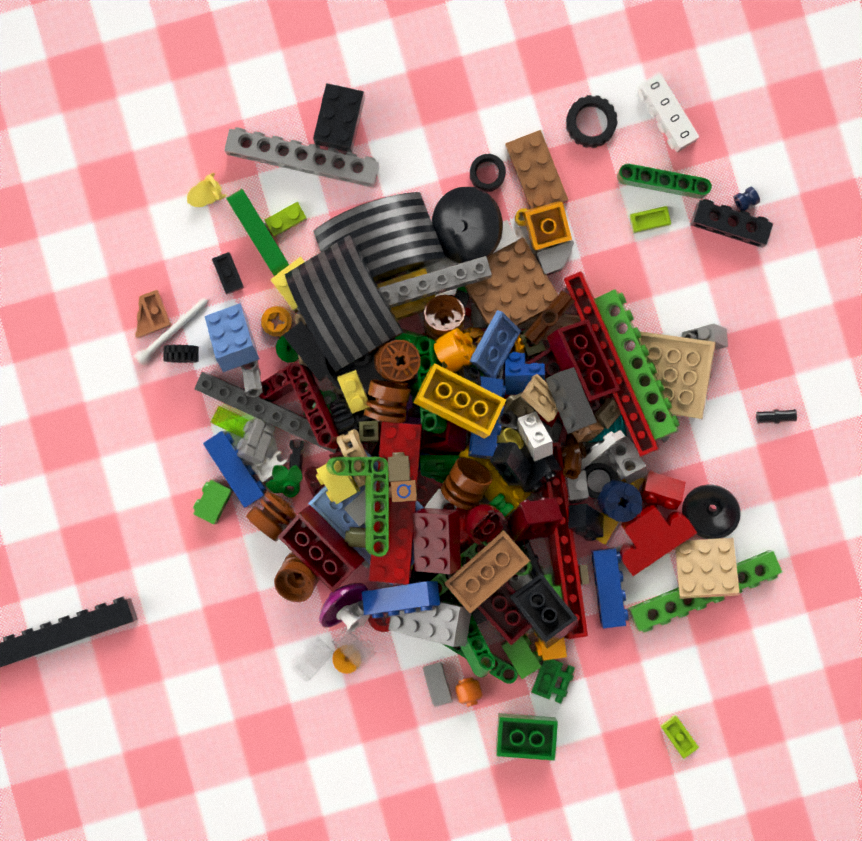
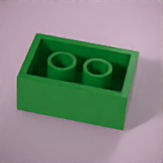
(526, 736)

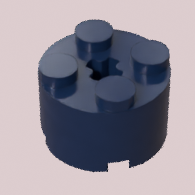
(629, 505)

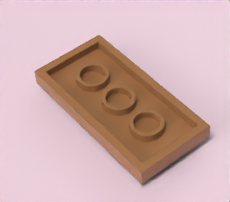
(536, 170)
(487, 572)

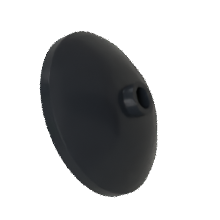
(707, 521)

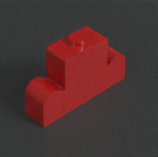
(653, 537)

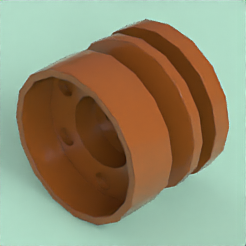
(443, 315)
(386, 363)
(388, 396)
(466, 483)
(272, 515)
(295, 580)

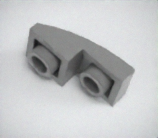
(437, 684)

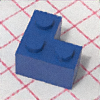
(520, 374)

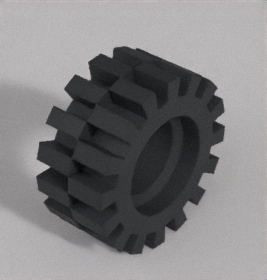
(181, 353)

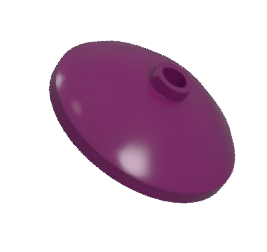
(337, 600)

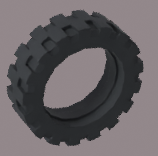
(605, 107)

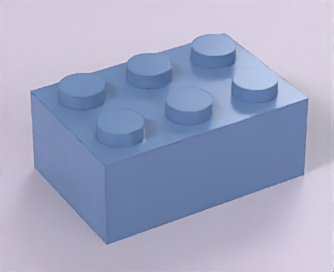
(231, 337)

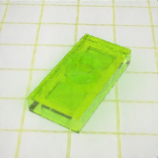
(229, 421)

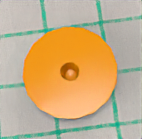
(341, 663)

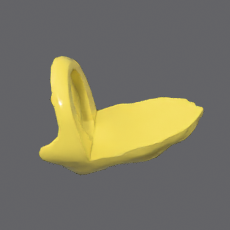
(205, 192)

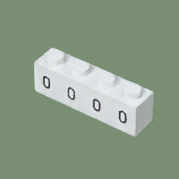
(668, 112)

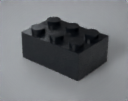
(339, 117)

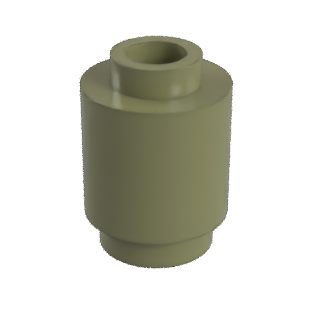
(356, 537)

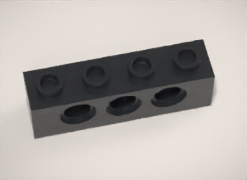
(702, 220)

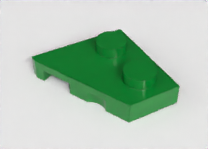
(437, 466)

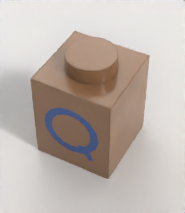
(403, 491)

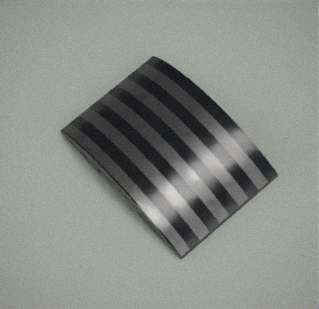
(389, 232)
(342, 304)

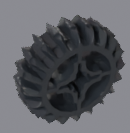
(343, 417)

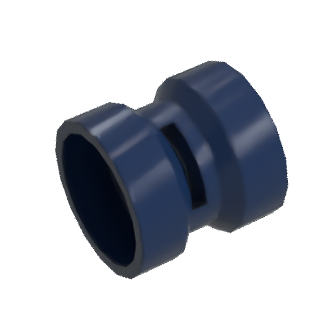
(746, 199)

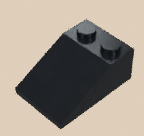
(544, 610)

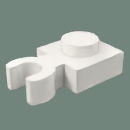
(264, 469)

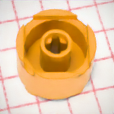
(454, 349)

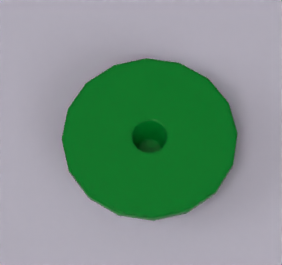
(286, 351)

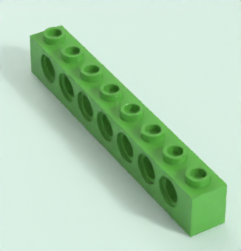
(605, 305)
(640, 611)

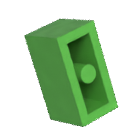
(212, 502)
(522, 656)

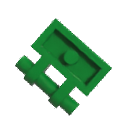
(547, 677)

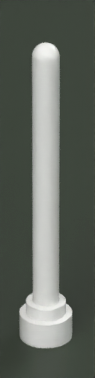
(144, 355)

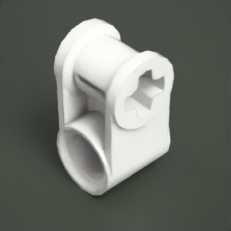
(353, 615)

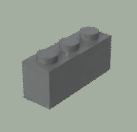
(570, 400)

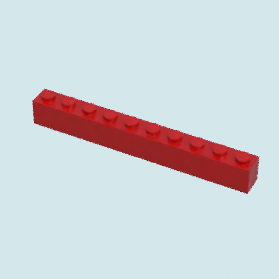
(625, 397)
(564, 551)

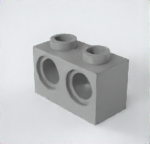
(629, 459)

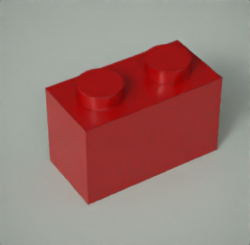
(662, 490)

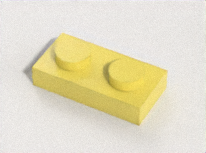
(353, 391)

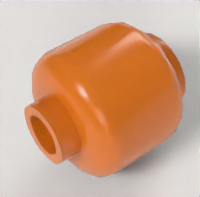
(468, 691)

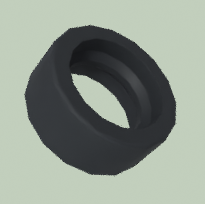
(487, 158)
(601, 466)

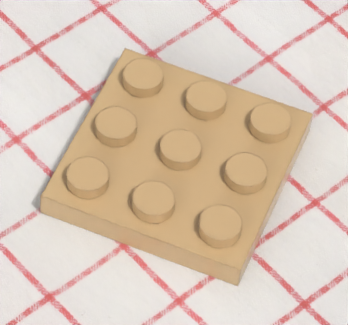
(707, 568)

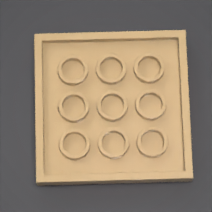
(683, 369)

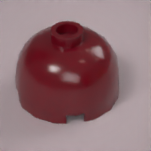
(484, 523)

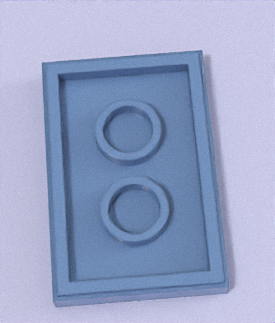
(495, 345)

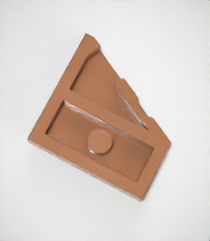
(151, 314)

